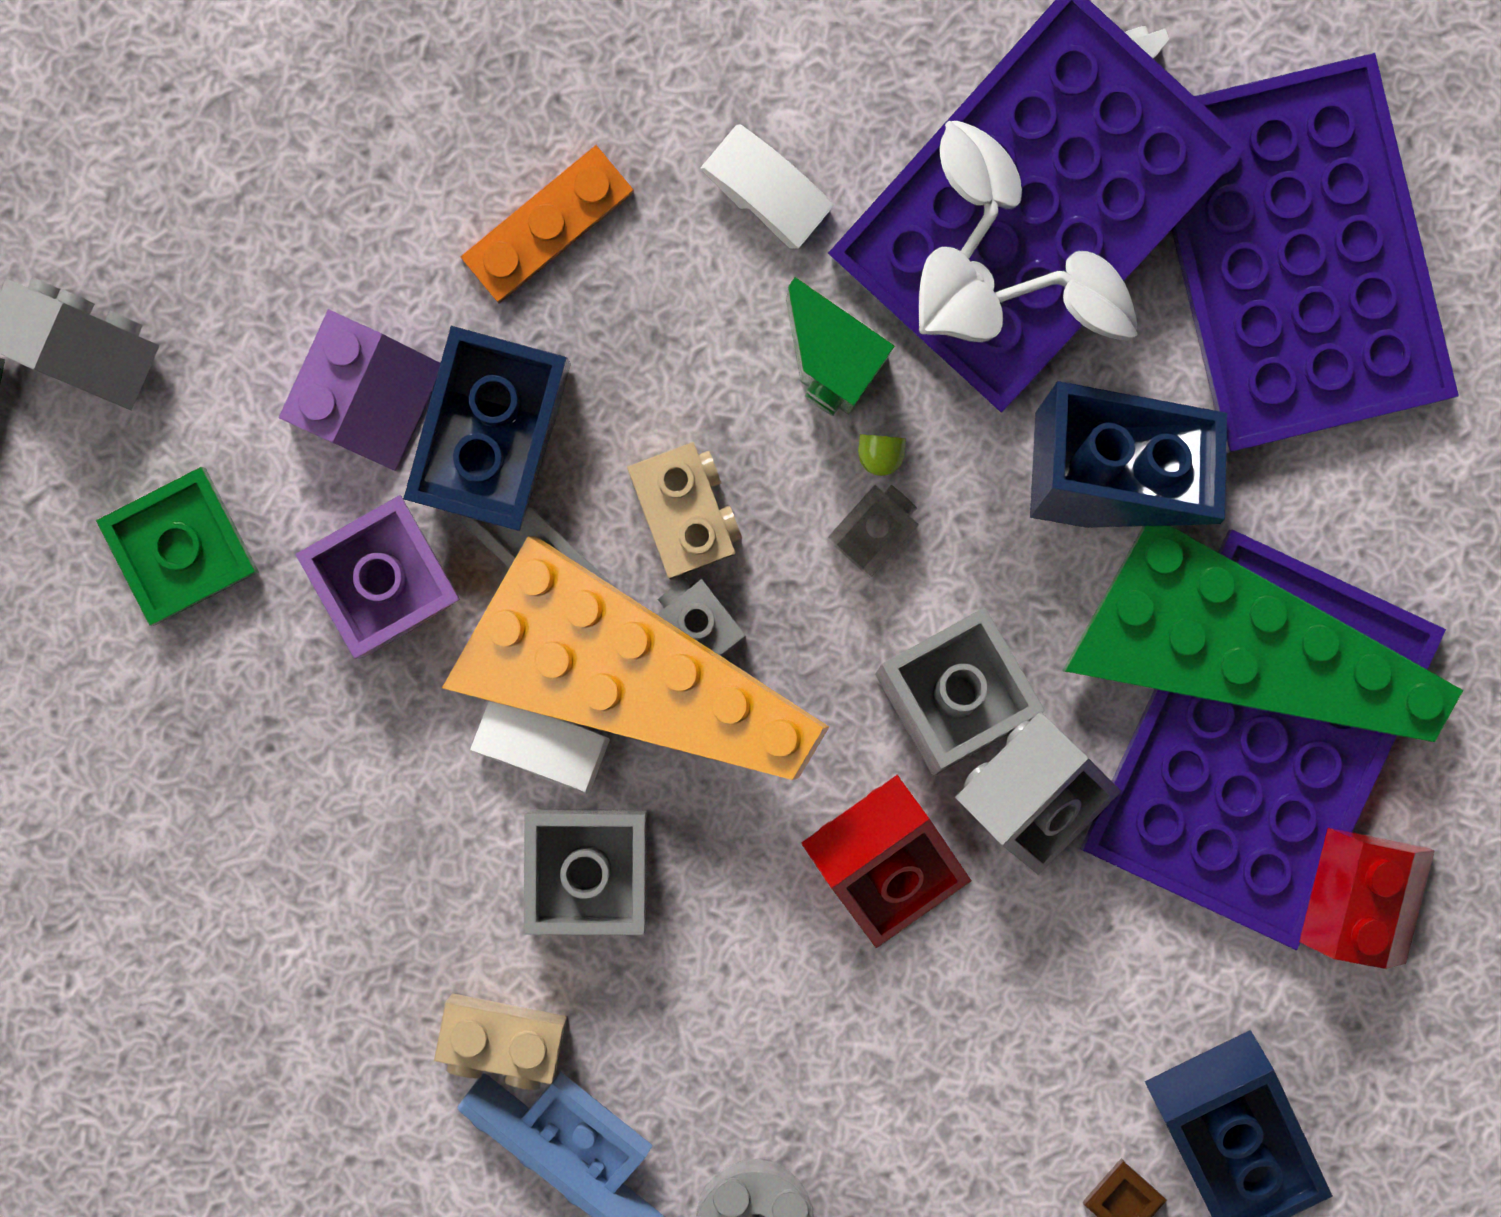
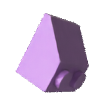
(361, 390)
(378, 578)

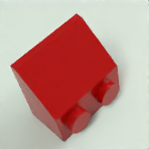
(886, 861)
(1366, 899)

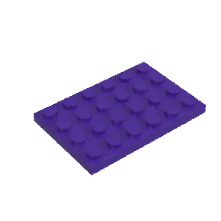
(1104, 167)
(1311, 262)
(1241, 797)

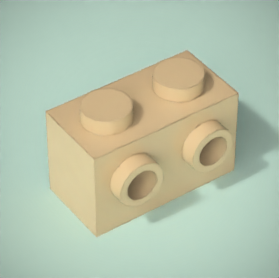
(683, 509)
(500, 1040)

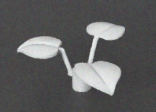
(959, 294)

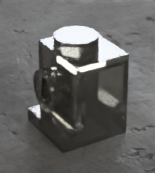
(853, 539)

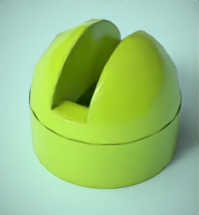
(881, 453)

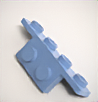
(566, 1142)

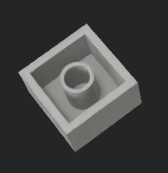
(958, 691)
(1037, 793)
(585, 872)

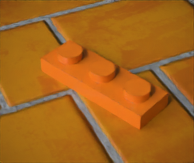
(547, 224)

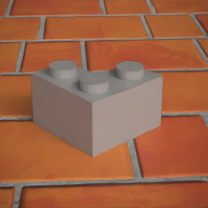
(61, 339)

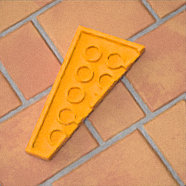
(597, 658)

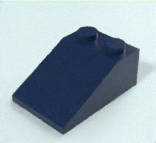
(487, 428)
(1126, 460)
(1239, 1133)

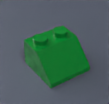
(832, 350)

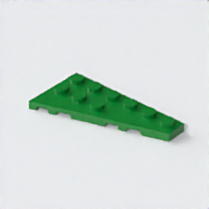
(1223, 634)

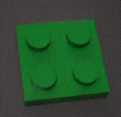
(177, 546)

